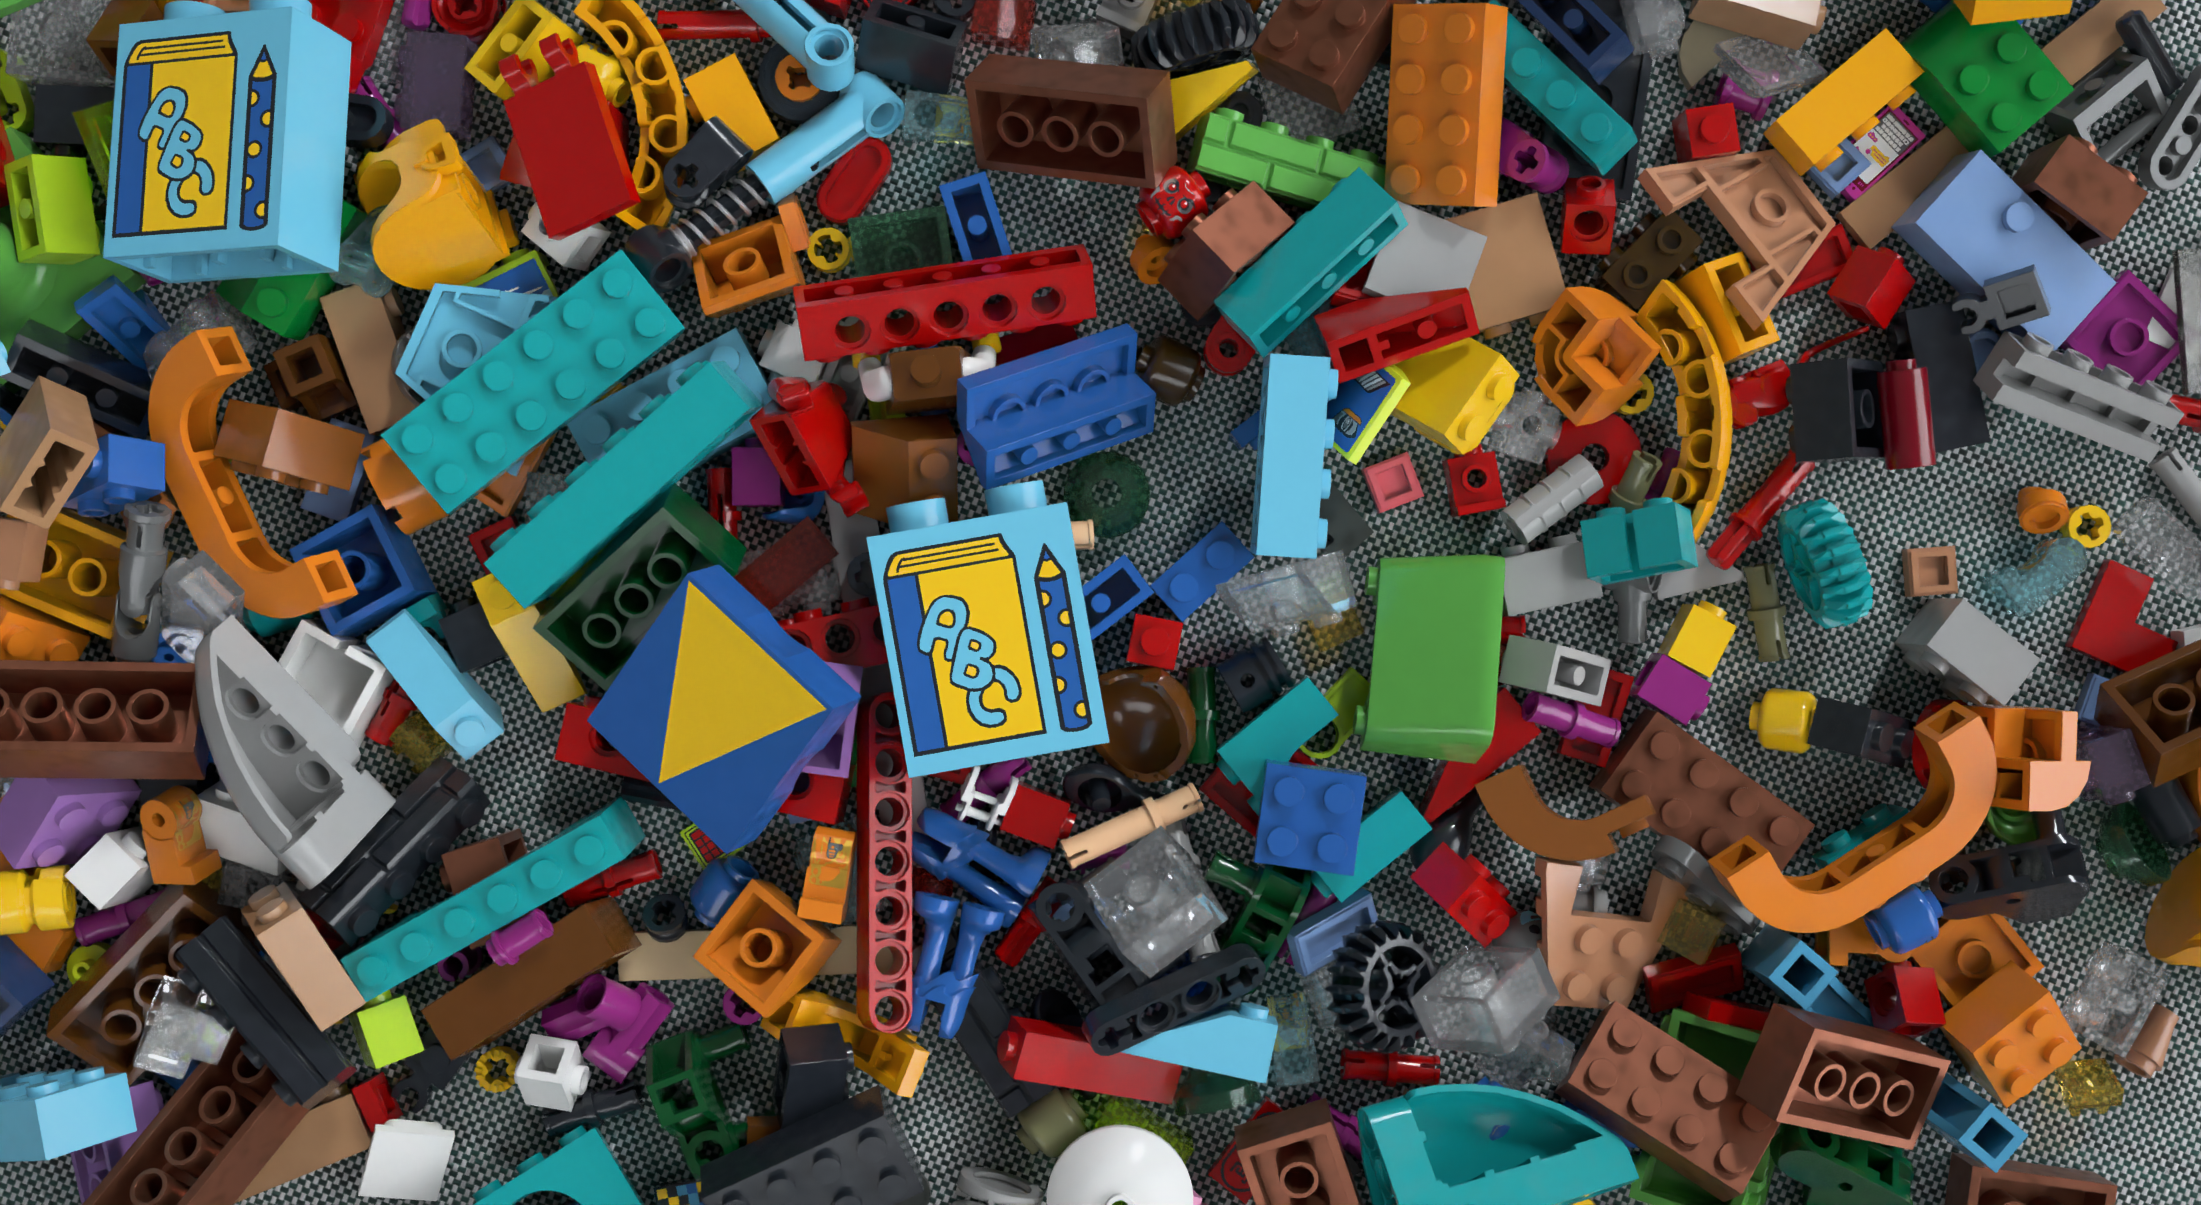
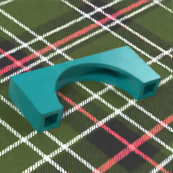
(514, 890)

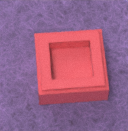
(1392, 482)

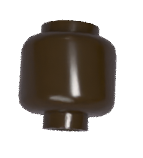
(1170, 369)

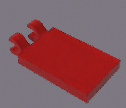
(567, 140)

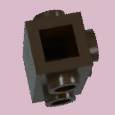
(1660, 248)

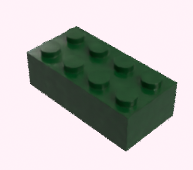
(625, 587)

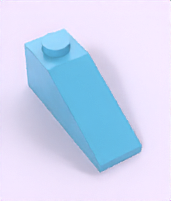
(431, 678)
(1219, 1042)

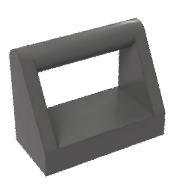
(2104, 89)

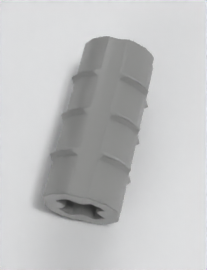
(1551, 499)

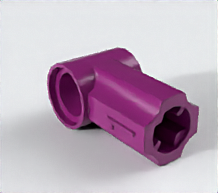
(594, 1006)
(620, 1051)

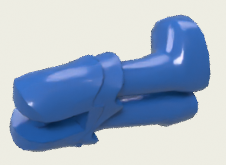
(966, 843)
(957, 984)

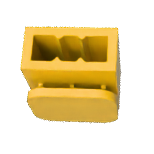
(1456, 393)

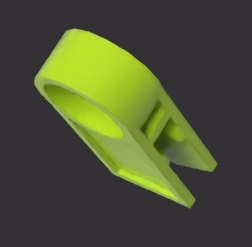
(1343, 696)

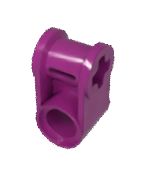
(1530, 160)

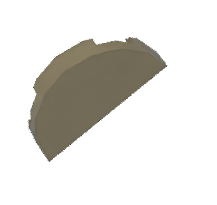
(1697, 53)

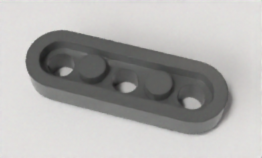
(2170, 145)
(1691, 869)

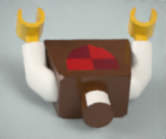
(923, 377)

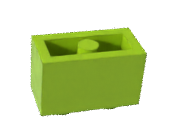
(52, 209)
(385, 1030)

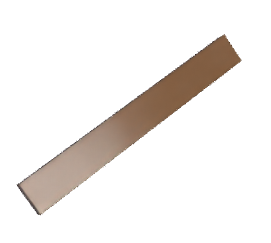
(2072, 52)

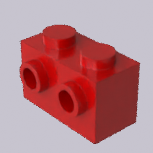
(1466, 893)

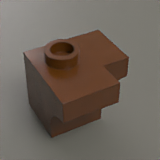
(312, 376)

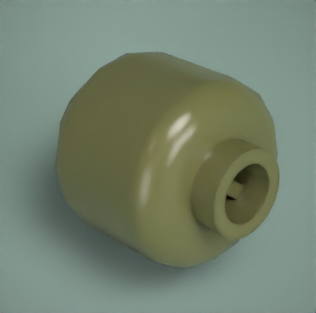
(1052, 1123)

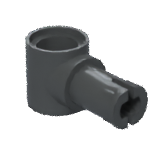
(1632, 607)

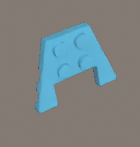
(458, 330)

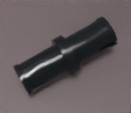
(595, 1108)

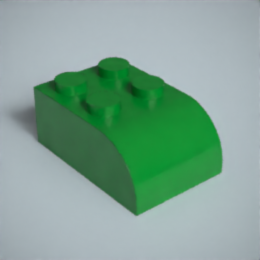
(1983, 78)

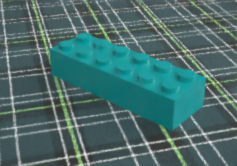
(534, 382)
(623, 483)

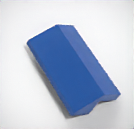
(1054, 406)

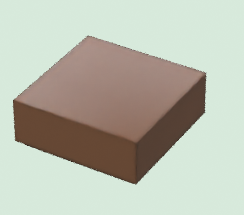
(1929, 571)

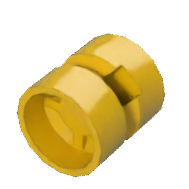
(38, 899)

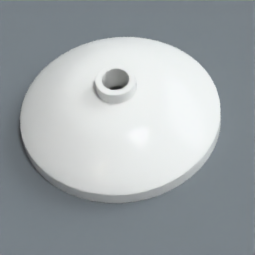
(1117, 1166)

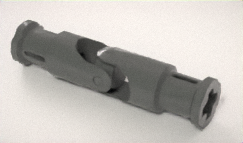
(140, 574)

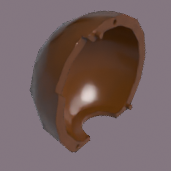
(1147, 722)

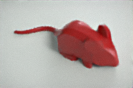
(1763, 389)

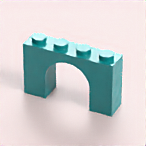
(1275, 735)
(581, 1169)

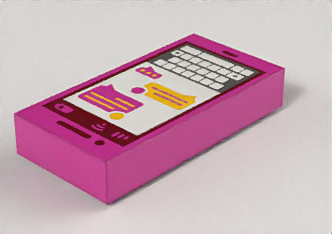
(1883, 148)

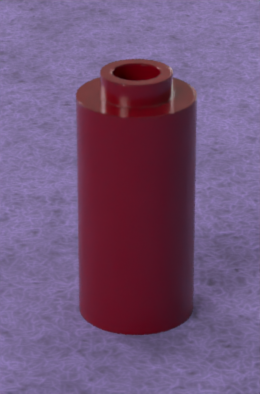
(1906, 415)

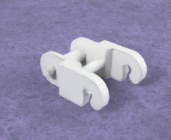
(1000, 803)

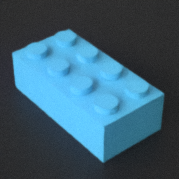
(621, 409)
(1291, 456)
(61, 1112)

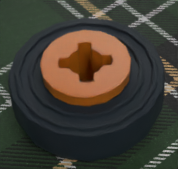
(776, 87)

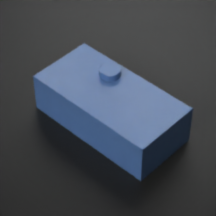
(1983, 225)

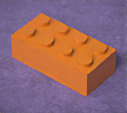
(1446, 103)

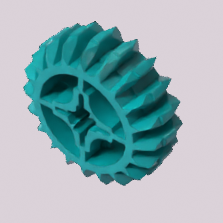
(1825, 563)

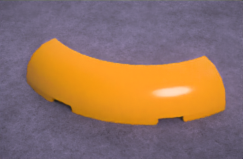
(656, 96)
(1702, 402)

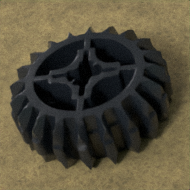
(1197, 38)
(1370, 984)

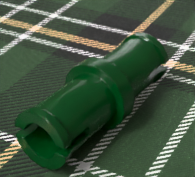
(1203, 696)

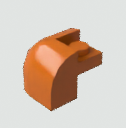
(1591, 354)
(2034, 756)

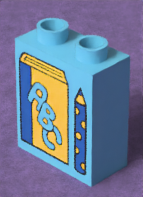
(228, 143)
(986, 631)

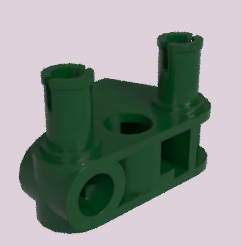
(1268, 906)
(704, 1113)
(1842, 1168)

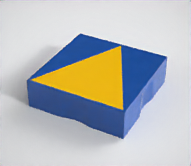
(722, 708)

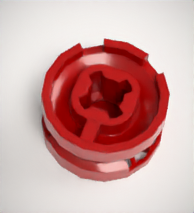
(469, 17)

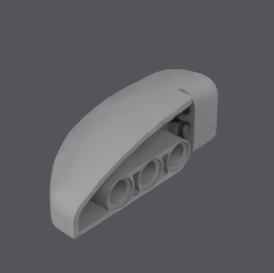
(283, 756)

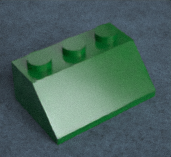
(290, 301)

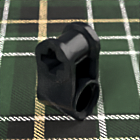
(711, 158)

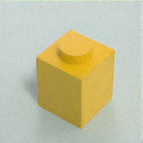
(1698, 637)

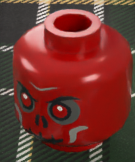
(1173, 202)

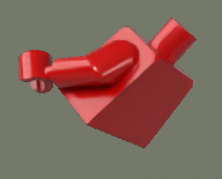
(809, 439)

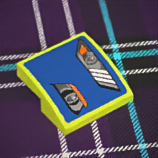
(1363, 408)

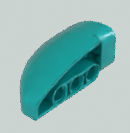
(1439, 1150)

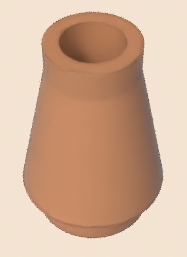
(2151, 1043)

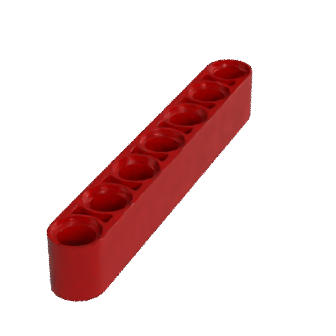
(872, 884)

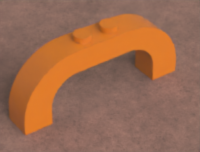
(209, 494)
(1899, 855)

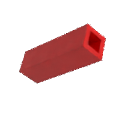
(1063, 1058)

